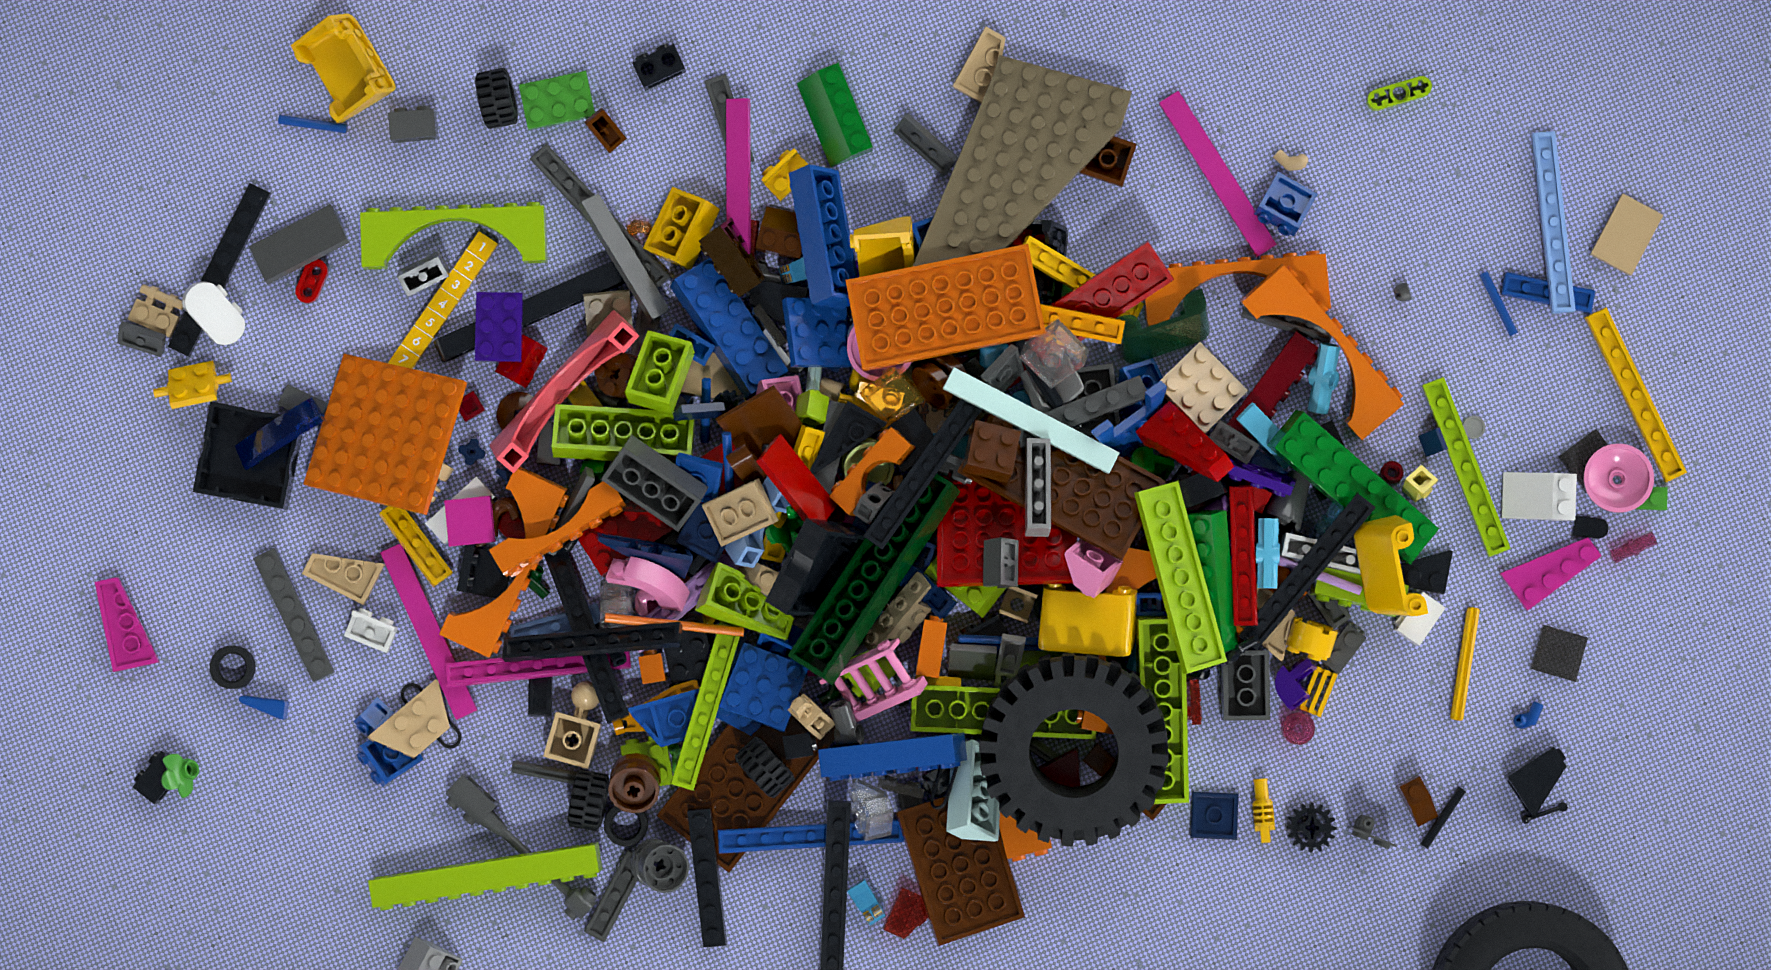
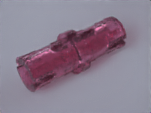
(1633, 547)

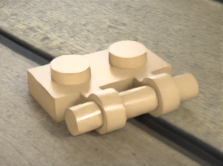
(153, 317)

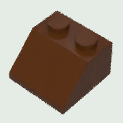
(1111, 162)
(779, 234)

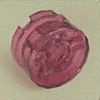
(1291, 721)

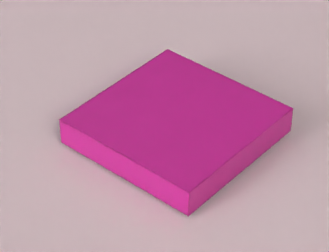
(469, 521)

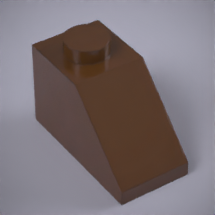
(1417, 800)

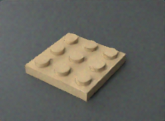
(1202, 387)

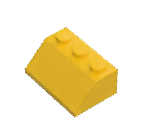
(680, 227)

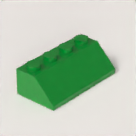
(834, 115)

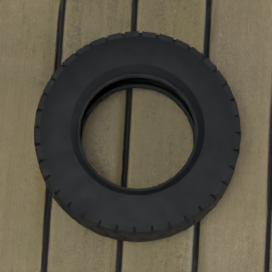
(1526, 925)

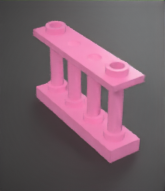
(892, 695)

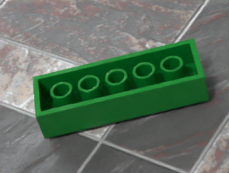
(1213, 549)

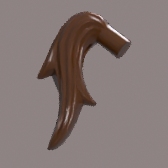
(500, 507)

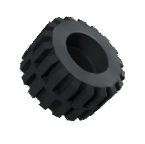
(496, 98)
(764, 767)
(588, 800)

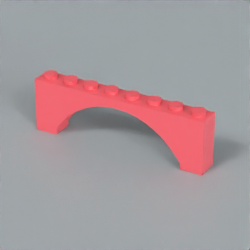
(606, 341)

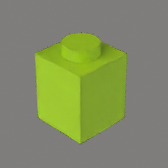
(812, 408)

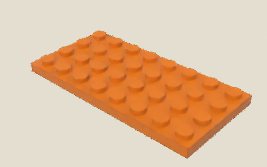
(945, 307)

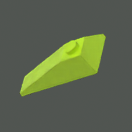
(736, 601)

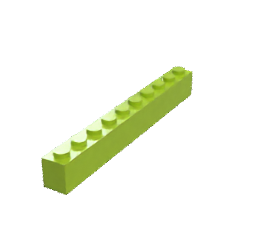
(485, 875)

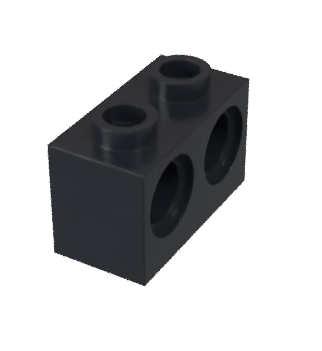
(661, 72)

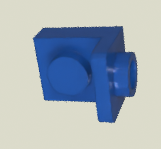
(373, 717)

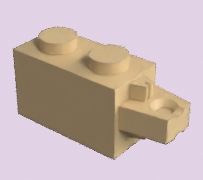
(811, 716)

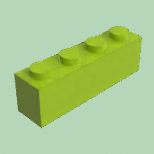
(1325, 591)

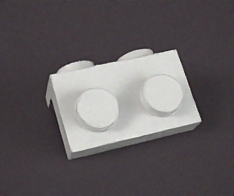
(371, 631)

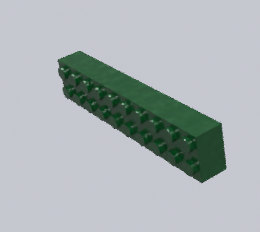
(868, 586)

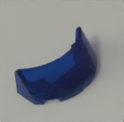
(279, 433)

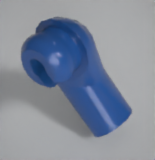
(1530, 718)

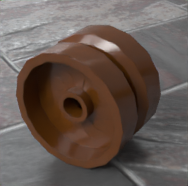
(931, 378)
(634, 783)

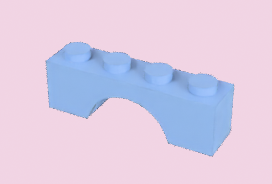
(749, 548)

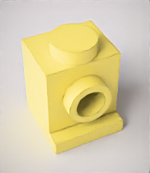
(1419, 484)

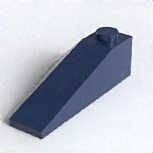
(671, 557)

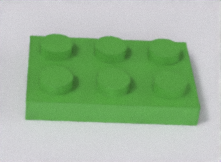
(557, 100)

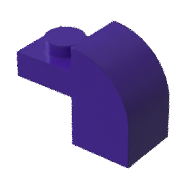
(1288, 683)

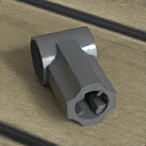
(847, 730)

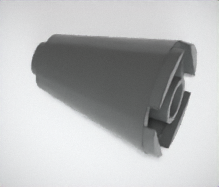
(1289, 509)

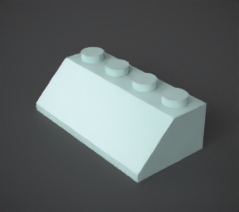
(970, 807)

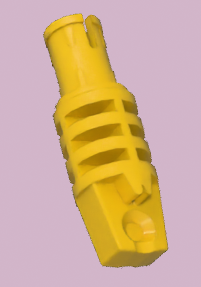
(1263, 810)

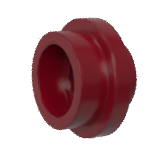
(1398, 469)

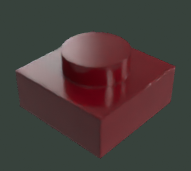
(471, 407)

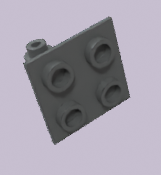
(1363, 829)

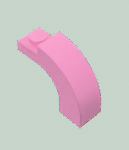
(652, 578)

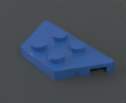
(666, 718)

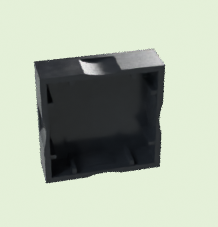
(221, 470)
(814, 565)

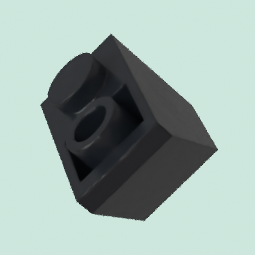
(149, 781)

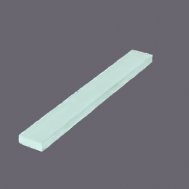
(1031, 420)

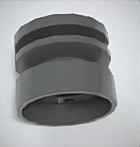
(671, 867)

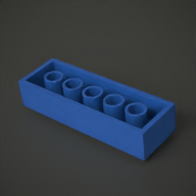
(823, 234)
(729, 326)
(893, 755)

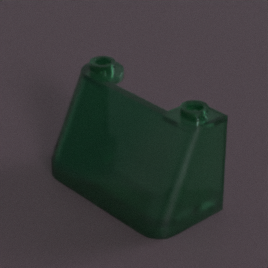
(1168, 335)

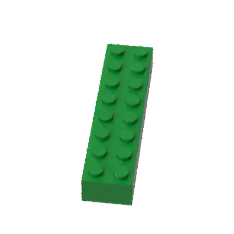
(1342, 475)

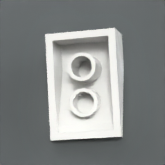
(1539, 496)

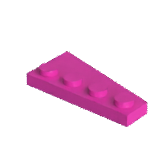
(1545, 574)
(124, 633)

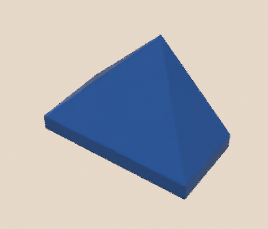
(702, 347)

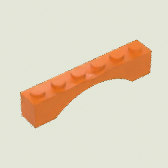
(515, 553)

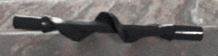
(1231, 657)

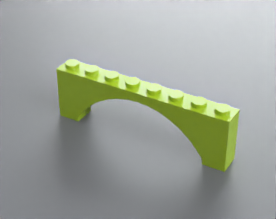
(388, 230)

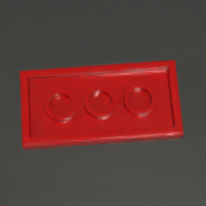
(795, 481)

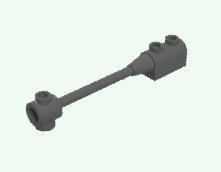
(480, 808)

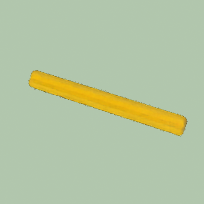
(1464, 663)

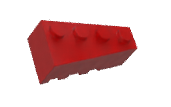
(1182, 440)

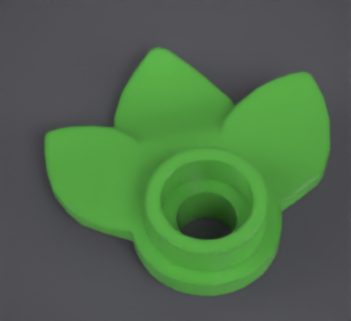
(179, 774)

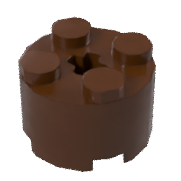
(615, 374)

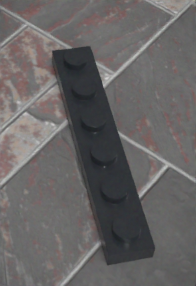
(707, 877)

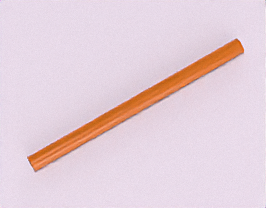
(687, 626)

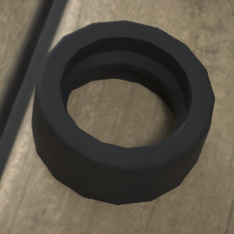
(245, 679)
(608, 828)

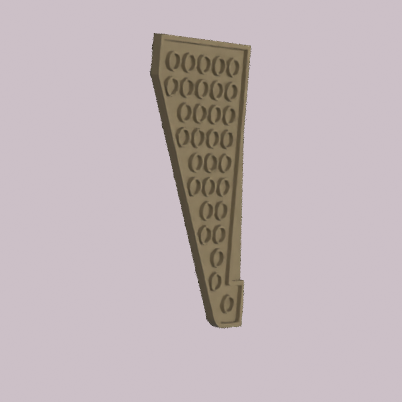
(1019, 155)

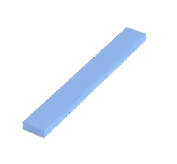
(1553, 222)

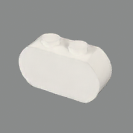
(214, 312)

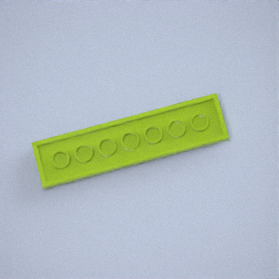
(1180, 577)

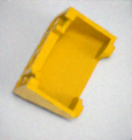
(345, 65)
(884, 246)
(1380, 567)
(1088, 624)

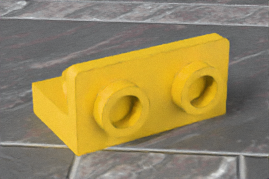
(777, 177)

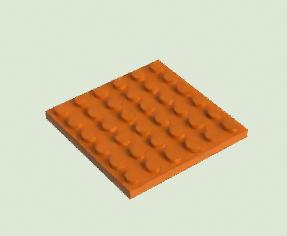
(385, 433)

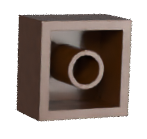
(991, 451)

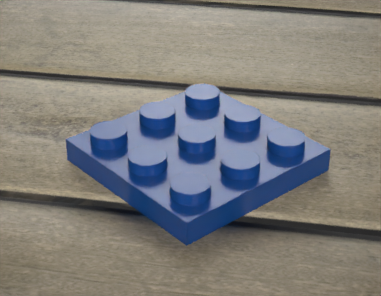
(815, 334)
(763, 687)

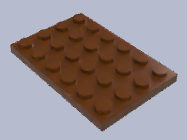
(960, 880)

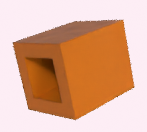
(652, 667)

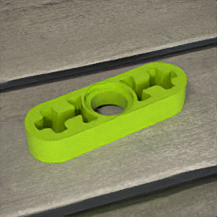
(1416, 94)

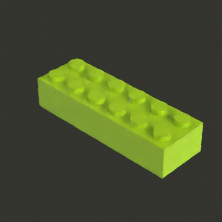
(603, 431)

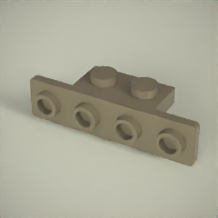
(901, 615)

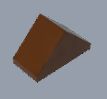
(605, 130)

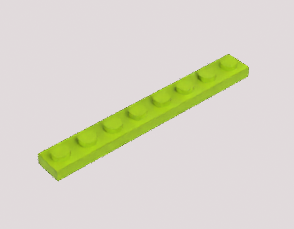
(1466, 467)
(705, 710)

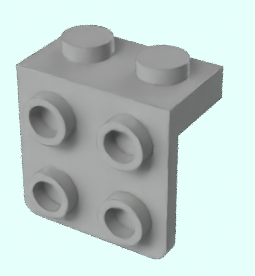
(1067, 389)

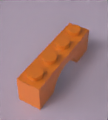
(889, 449)

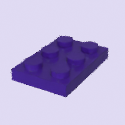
(498, 327)
(1262, 477)

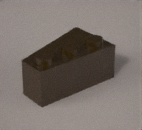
(731, 258)

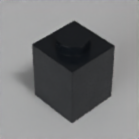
(799, 745)

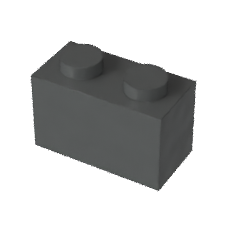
(413, 124)
(423, 273)

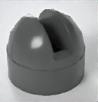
(1404, 292)

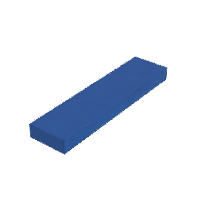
(1537, 291)

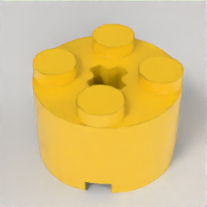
(1311, 638)

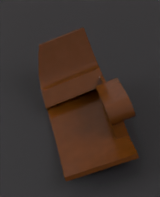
(757, 424)

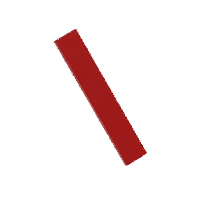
(1243, 555)

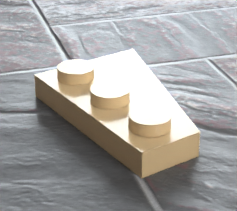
(980, 65)
(346, 576)

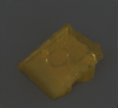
(892, 395)

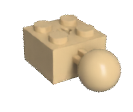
(565, 726)

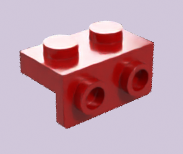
(524, 371)

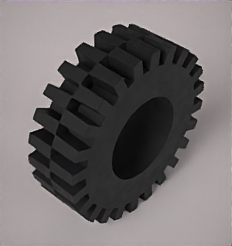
(1059, 809)

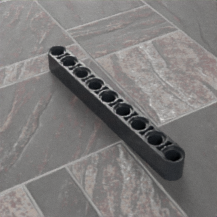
(537, 307)

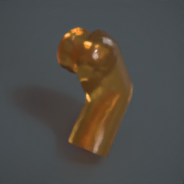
(639, 226)

